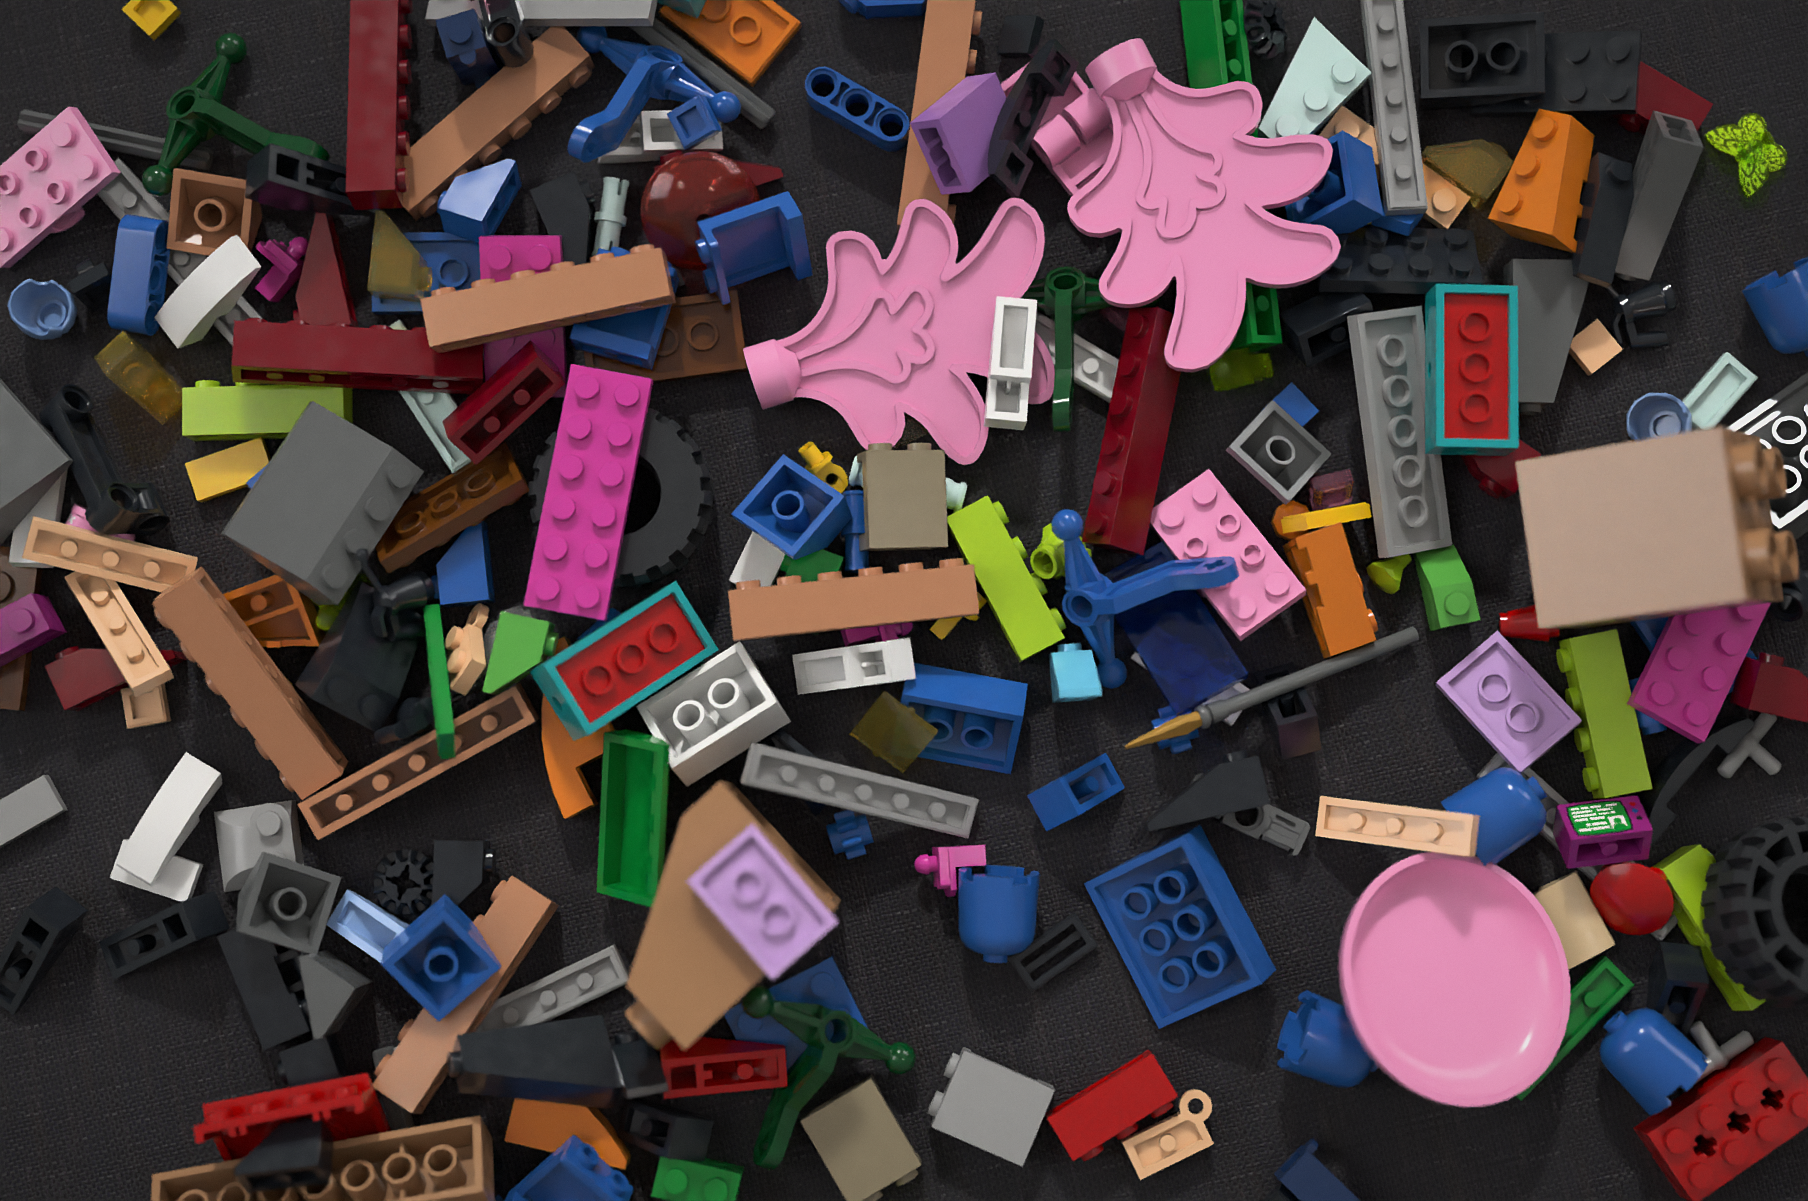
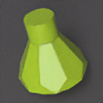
(1388, 572)

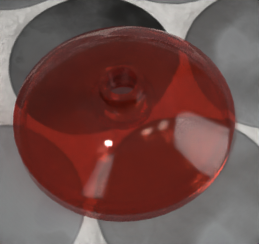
(684, 190)

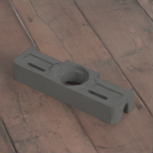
(1273, 824)

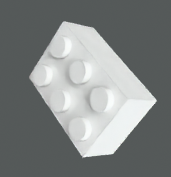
(713, 713)

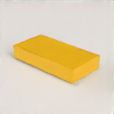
(227, 469)
(1326, 517)

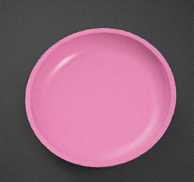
(1454, 979)

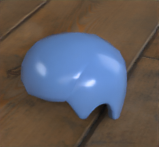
(42, 309)
(1657, 416)

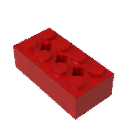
(1705, 1113)

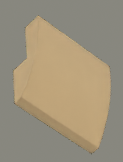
(1574, 918)

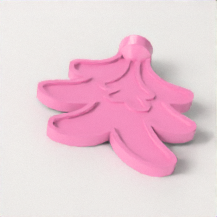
(1194, 202)
(909, 329)

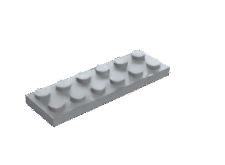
(1390, 387)

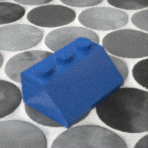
(974, 715)

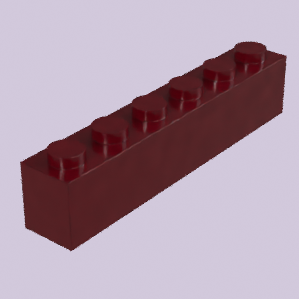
(378, 103)
(350, 358)
(1133, 437)

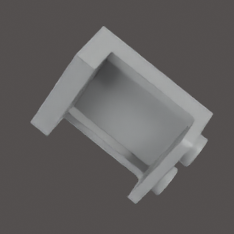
(990, 1106)

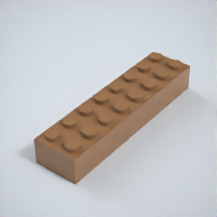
(408, 1164)

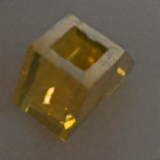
(141, 377)

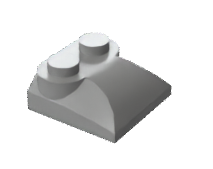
(253, 830)

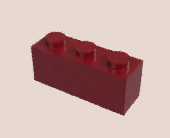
(1665, 96)
(503, 402)

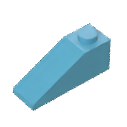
(1073, 674)

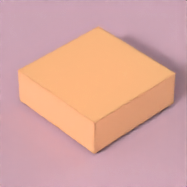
(1593, 347)
(147, 708)

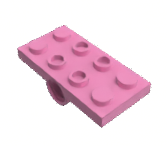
(1072, 134)
(50, 183)
(1208, 523)

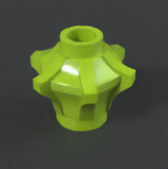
(1049, 556)

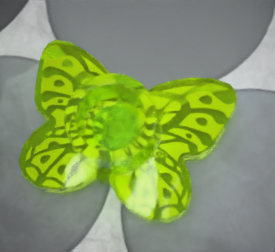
(1752, 148)

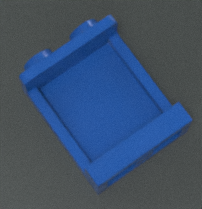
(753, 243)
(627, 336)
(572, 1174)

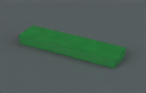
(439, 682)
(1590, 1001)

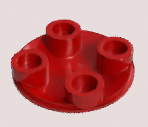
(1632, 897)

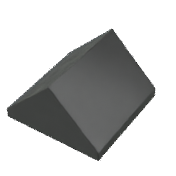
(1278, 452)
(286, 903)
(331, 991)

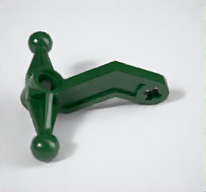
(198, 116)
(1066, 298)
(815, 1064)

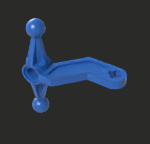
(650, 73)
(1094, 599)

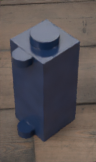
(468, 48)
(1310, 1178)

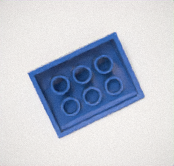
(1180, 927)

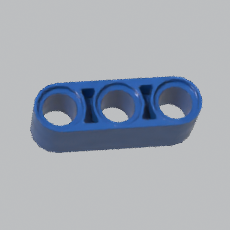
(848, 92)
(138, 274)

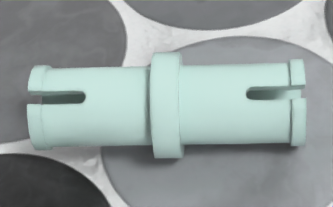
(611, 212)

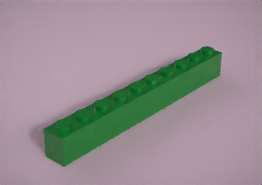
(1217, 56)

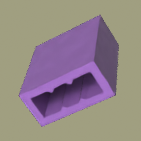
(959, 131)

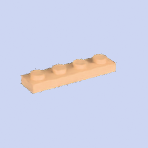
(1443, 198)
(105, 555)
(120, 631)
(1397, 826)

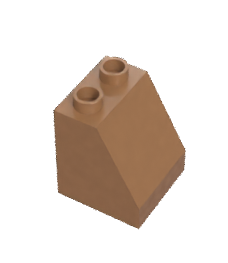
(687, 958)

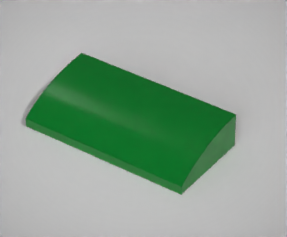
(632, 815)

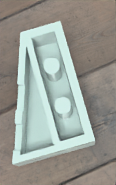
(1314, 86)

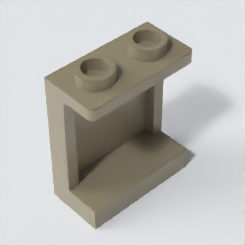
(903, 498)
(861, 1142)

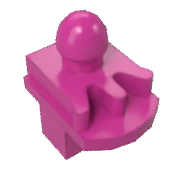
(286, 266)
(879, 633)
(944, 864)

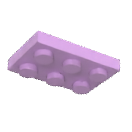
(1508, 702)
(762, 901)

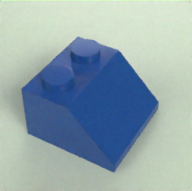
(1348, 192)
(794, 510)
(440, 958)

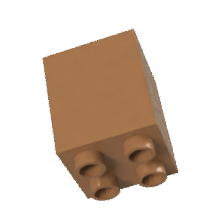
(1655, 528)

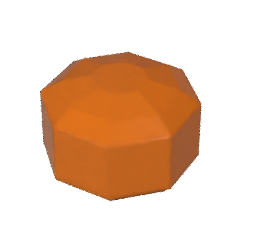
(1289, 509)

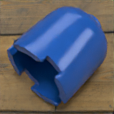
(1782, 307)
(1507, 811)
(997, 910)
(1323, 1043)
(1650, 1057)

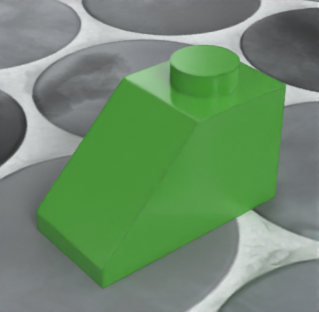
(1446, 588)
(517, 649)

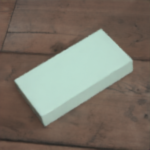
(1718, 392)

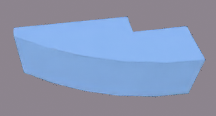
(365, 924)

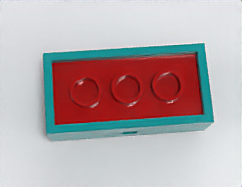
(1471, 370)
(624, 661)

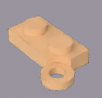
(466, 650)
(1170, 1138)

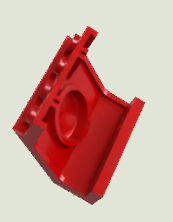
(344, 1104)

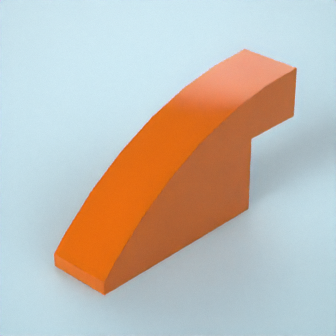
(567, 757)
(552, 1124)

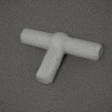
(1750, 747)
(1718, 1056)

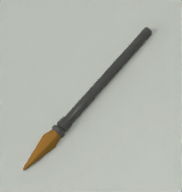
(1221, 709)

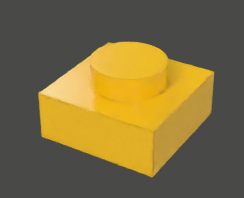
(152, 15)

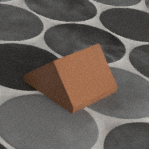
(209, 211)

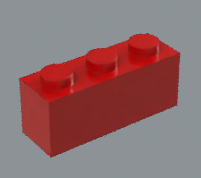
(1112, 1106)

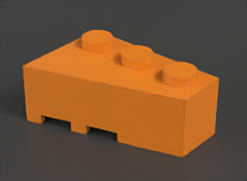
(1546, 182)
(1333, 590)
(277, 613)

